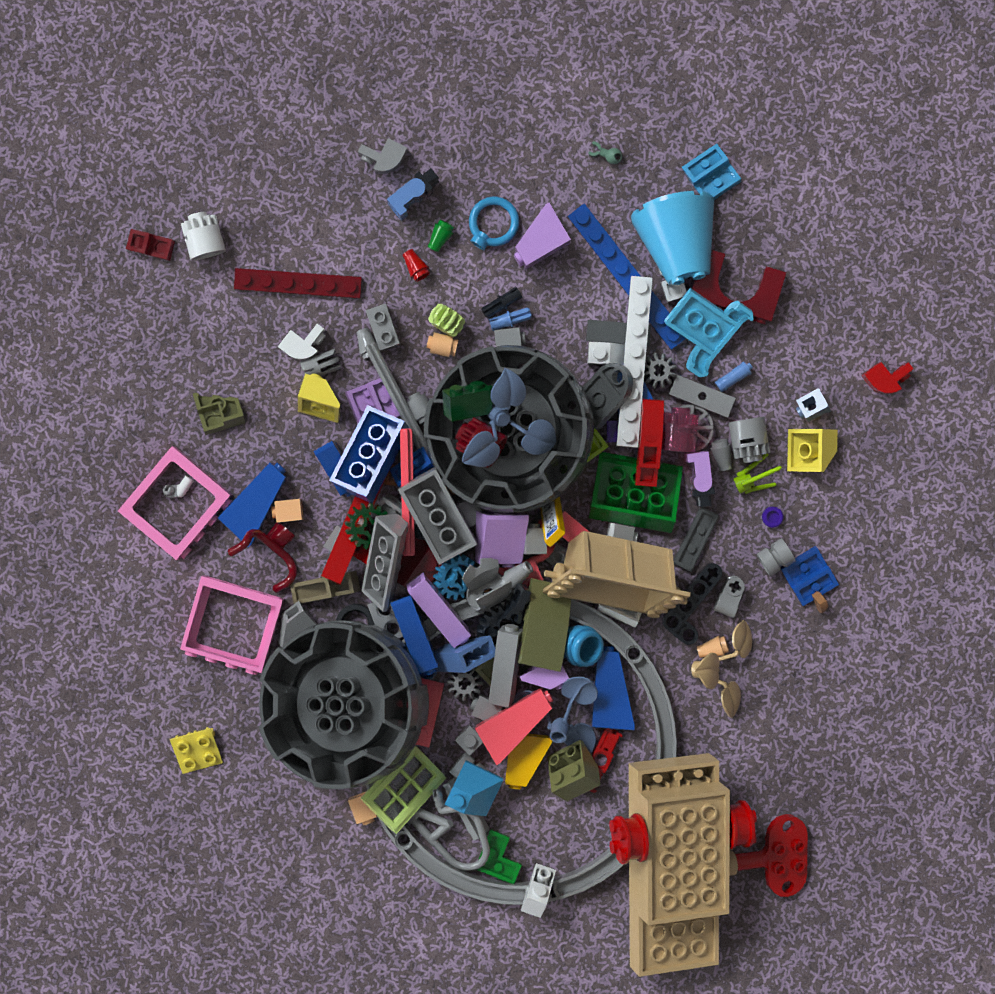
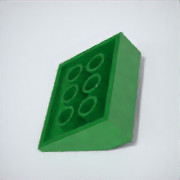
(622, 502)

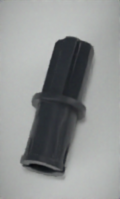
(502, 302)

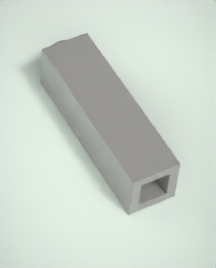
(505, 666)

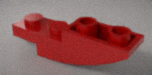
(649, 442)

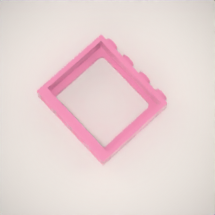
(222, 501)
(212, 654)

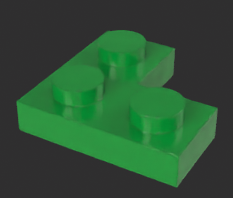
(497, 864)

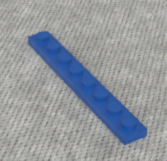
(621, 269)

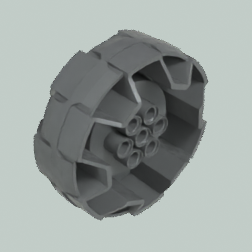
(527, 478)
(383, 681)

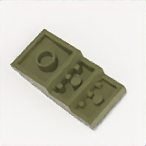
(544, 628)

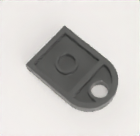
(606, 393)

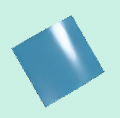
(712, 172)

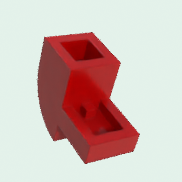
(882, 381)

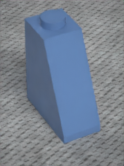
(465, 656)

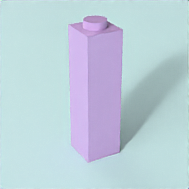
(438, 610)

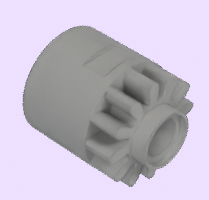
(749, 439)

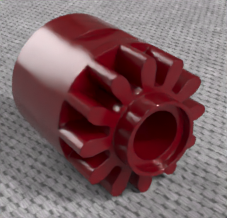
(469, 430)

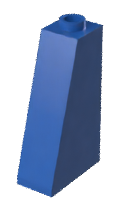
(254, 502)
(415, 634)
(612, 703)

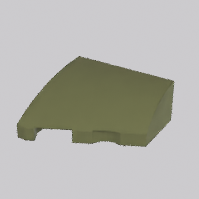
(218, 412)

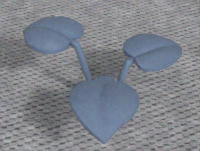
(508, 392)
(584, 693)

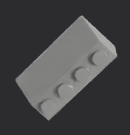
(437, 516)
(384, 559)

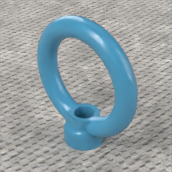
(482, 240)

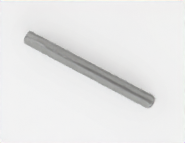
(395, 394)

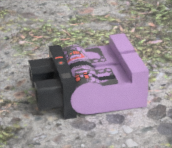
(701, 477)

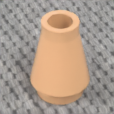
(716, 645)

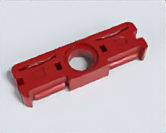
(606, 746)

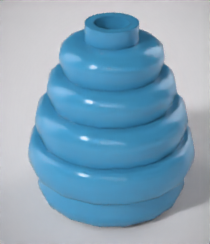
(583, 646)

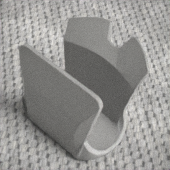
(484, 578)

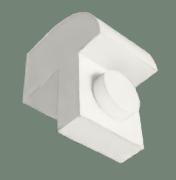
(300, 348)

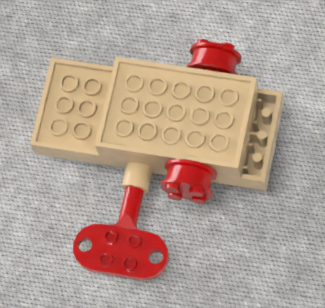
(683, 859)

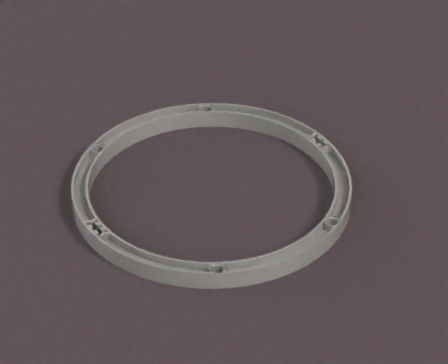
(605, 864)

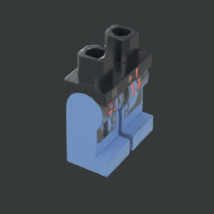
(412, 192)

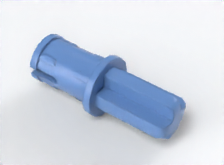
(510, 318)

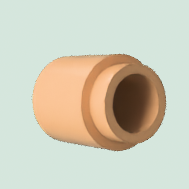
(442, 344)

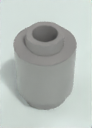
(418, 405)

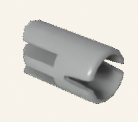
(312, 363)

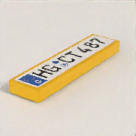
(552, 522)

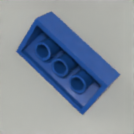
(369, 454)

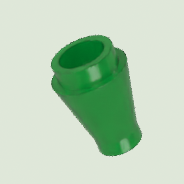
(440, 235)

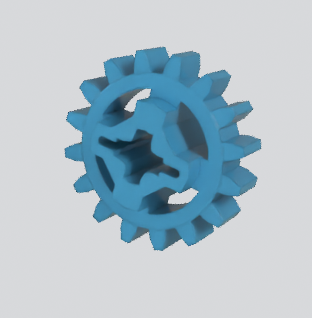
(451, 575)

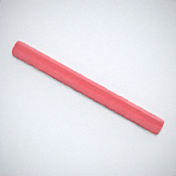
(407, 475)

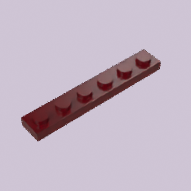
(297, 283)

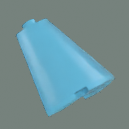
(678, 234)

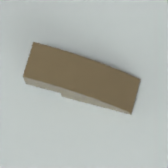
(323, 588)

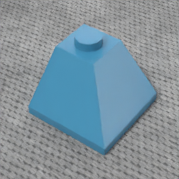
(474, 790)

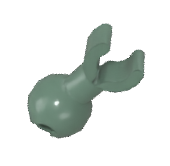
(610, 154)

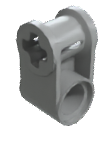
(729, 600)

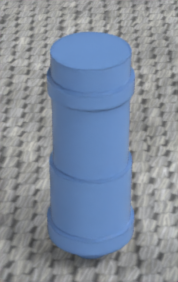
(734, 376)

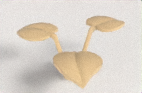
(708, 668)

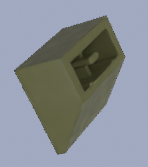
(572, 771)

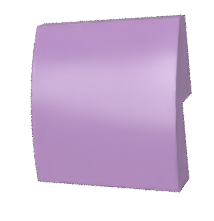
(373, 395)

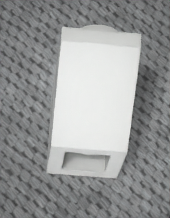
(538, 890)

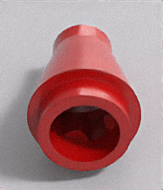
(416, 266)

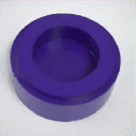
(772, 517)

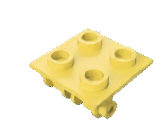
(196, 750)

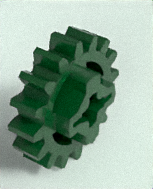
(359, 527)

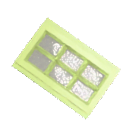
(404, 790)

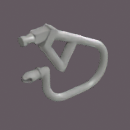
(445, 825)

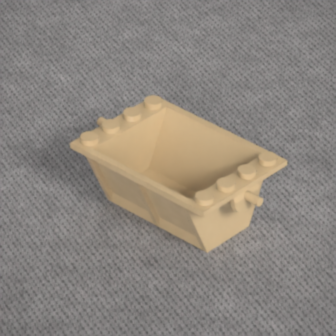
(617, 575)

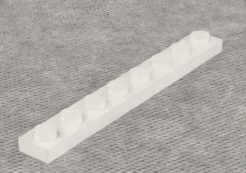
(635, 359)

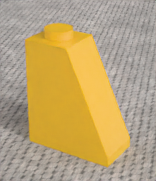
(525, 759)

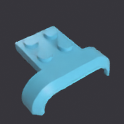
(706, 327)

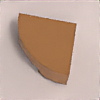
(820, 602)

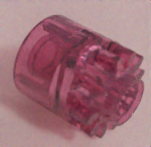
(680, 430)

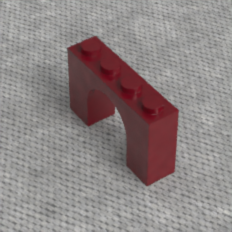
(762, 303)

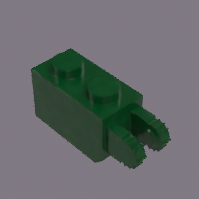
(467, 401)

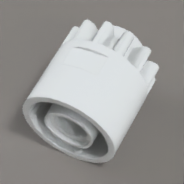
(202, 236)

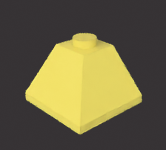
(318, 398)
(811, 449)

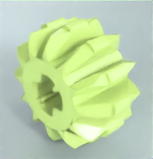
(446, 320)

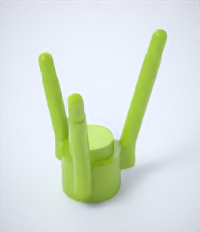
(744, 482)

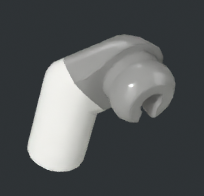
(178, 490)

